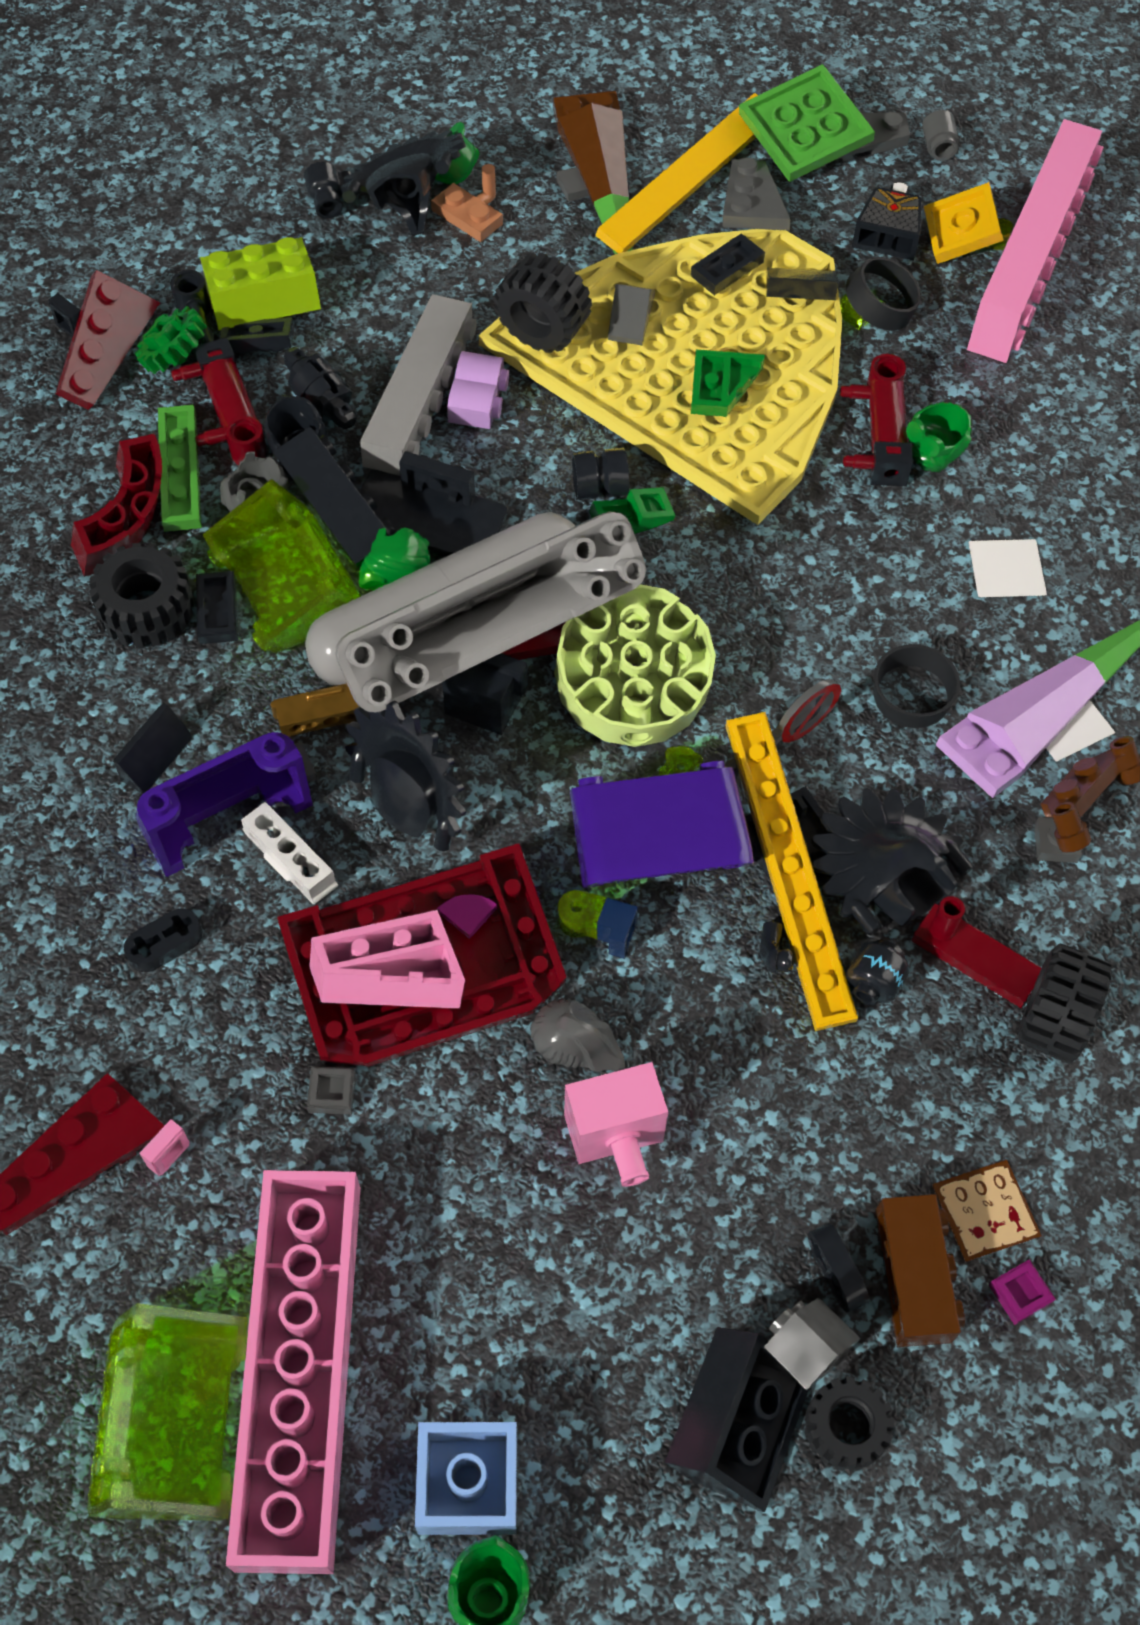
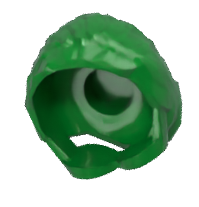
(939, 435)

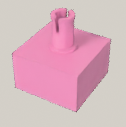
(617, 1118)

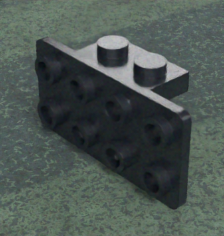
(435, 503)

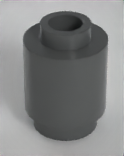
(941, 135)

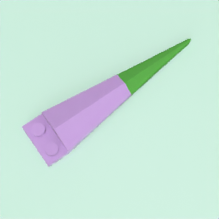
(1013, 730)

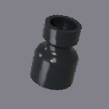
(324, 188)

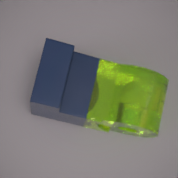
(598, 918)

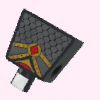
(890, 222)

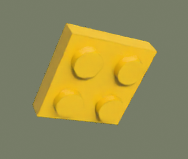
(963, 223)

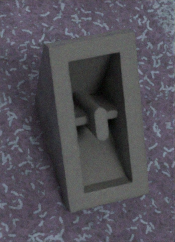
(630, 313)

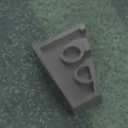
(890, 133)
(753, 198)

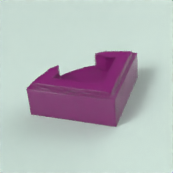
(467, 912)

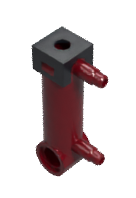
(891, 452)

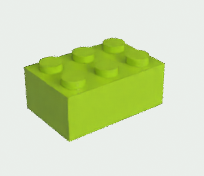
(260, 282)

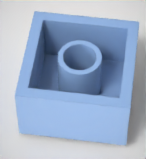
(466, 1478)

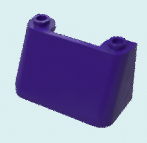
(261, 766)
(659, 825)

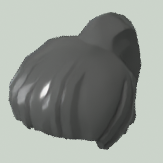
(575, 1037)

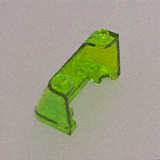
(280, 564)
(166, 1415)

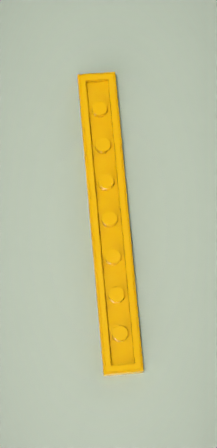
(676, 183)
(791, 872)

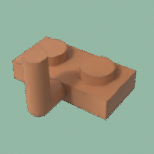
(471, 212)

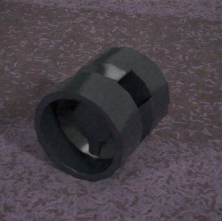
(600, 473)

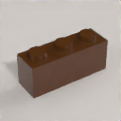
(919, 1271)

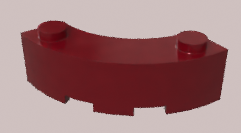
(131, 511)

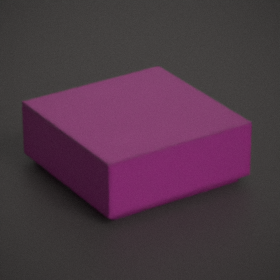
(1022, 1292)

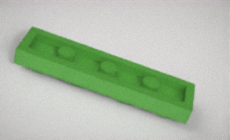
(179, 468)

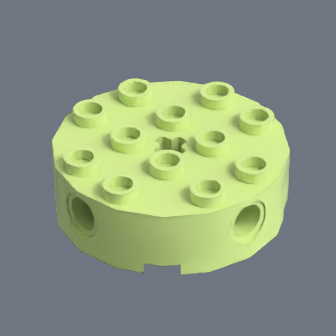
(644, 700)

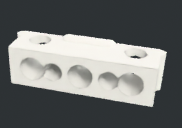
(289, 864)

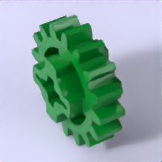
(170, 340)

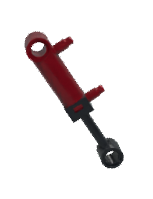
(220, 376)

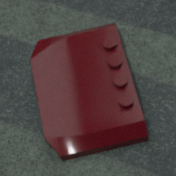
(505, 965)

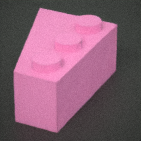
(389, 964)

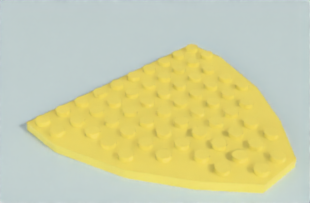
(647, 388)

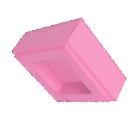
(165, 1148)

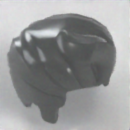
(249, 477)

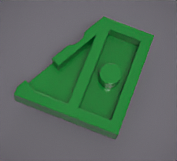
(722, 380)

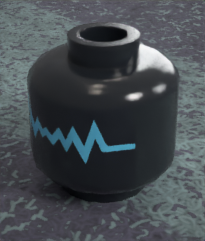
(877, 972)

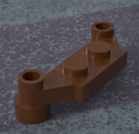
(1082, 788)

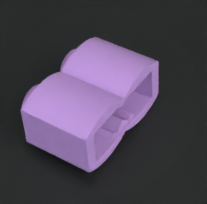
(476, 390)

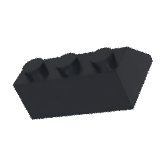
(738, 1420)

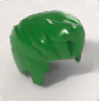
(393, 558)
(489, 1584)

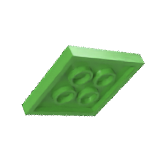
(806, 122)

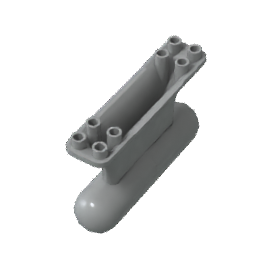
(473, 605)

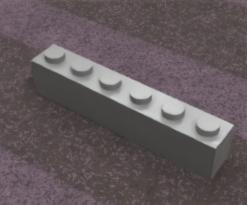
(418, 384)

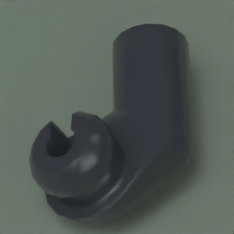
(770, 949)

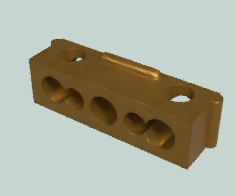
(314, 710)

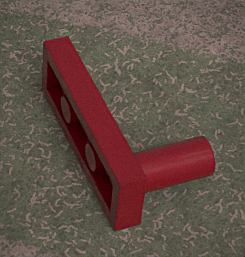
(975, 952)

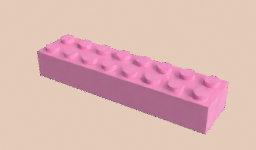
(1035, 241)
(295, 1375)

